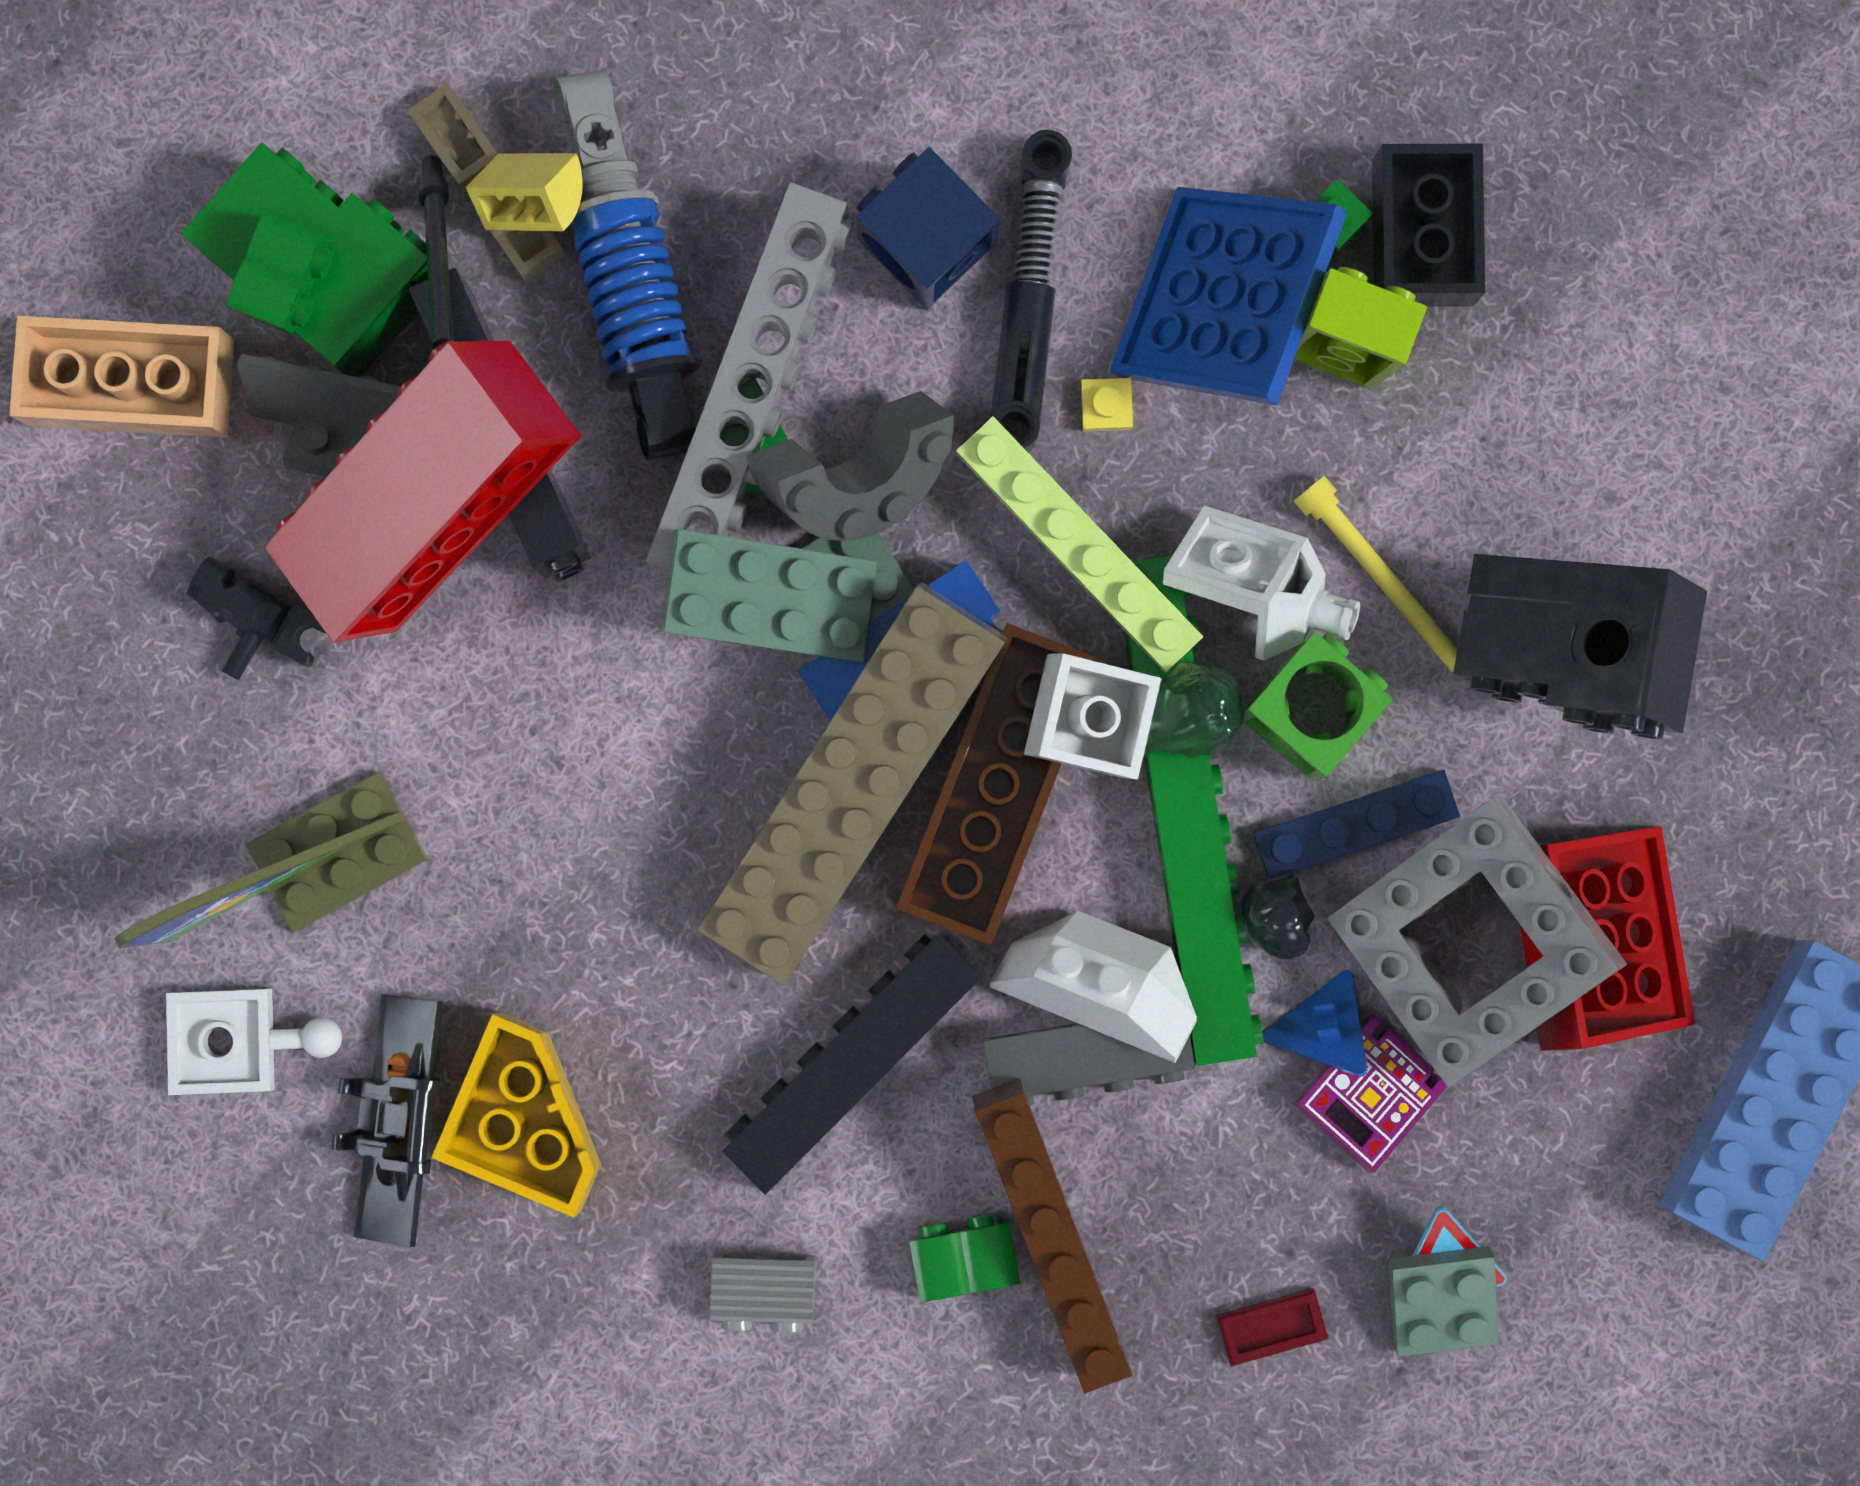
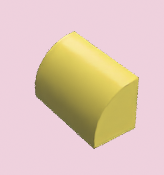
(528, 191)

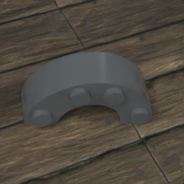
(873, 486)

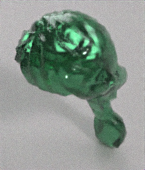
(1195, 711)

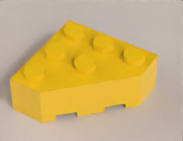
(521, 1120)

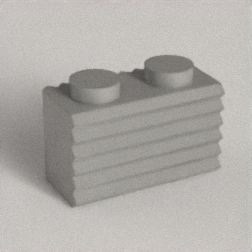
(762, 1290)

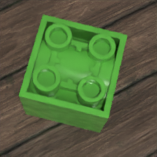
(1317, 753)

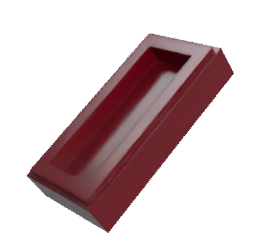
(1272, 1327)

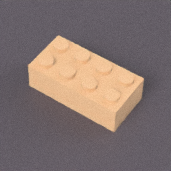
(122, 376)

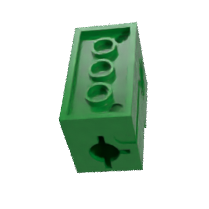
(366, 291)

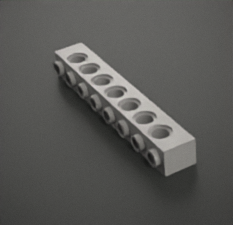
(800, 216)

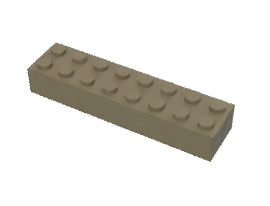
(852, 783)

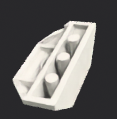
(1102, 981)

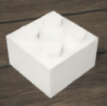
(1092, 716)

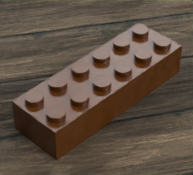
(987, 800)

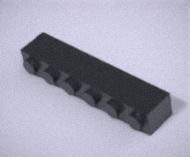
(851, 1064)

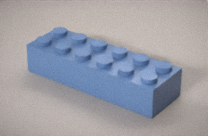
(1774, 1104)

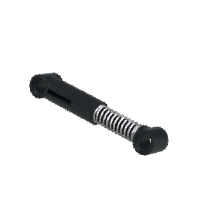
(1029, 299)

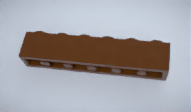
(1051, 1235)

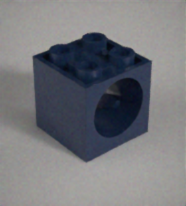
(926, 226)

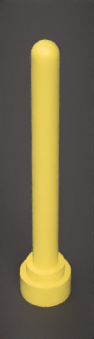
(1321, 503)

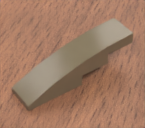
(465, 154)

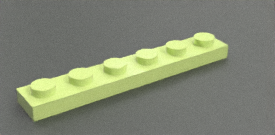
(1079, 544)

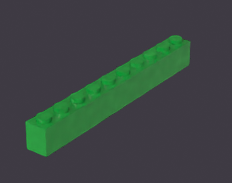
(1198, 879)

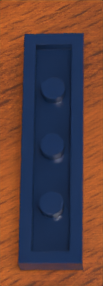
(1357, 824)

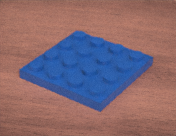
(1228, 293)

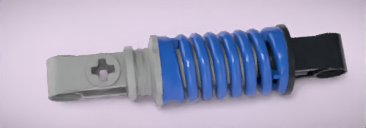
(627, 270)

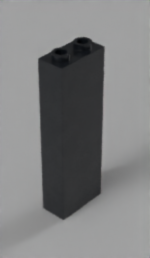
(542, 515)

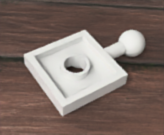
(250, 1022)

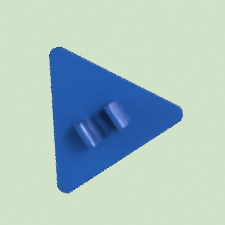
(1325, 1027)

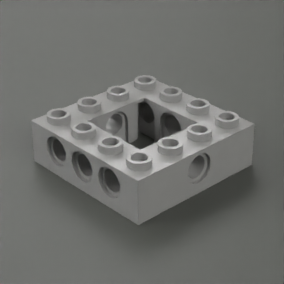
(1536, 894)

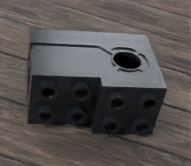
(1584, 640)

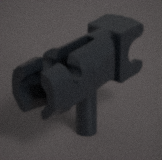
(255, 611)

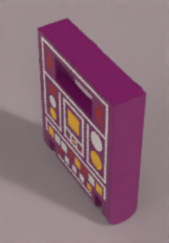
(1384, 1100)

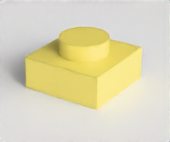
(1106, 404)

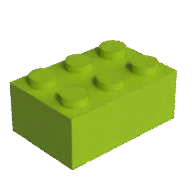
(1359, 328)

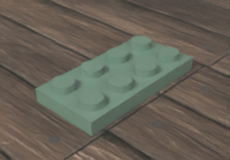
(768, 596)

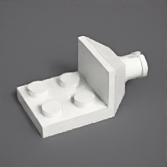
(1262, 574)

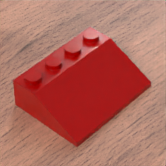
(1630, 896)

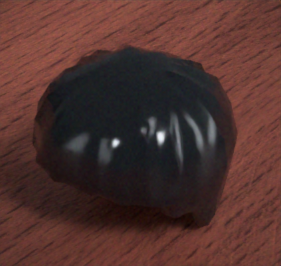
(1278, 914)

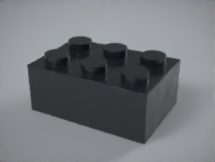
(1430, 221)

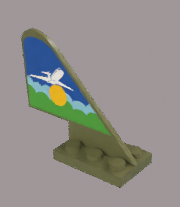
(306, 864)

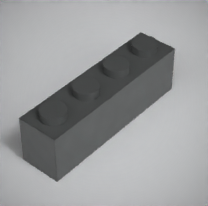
(1074, 1058)

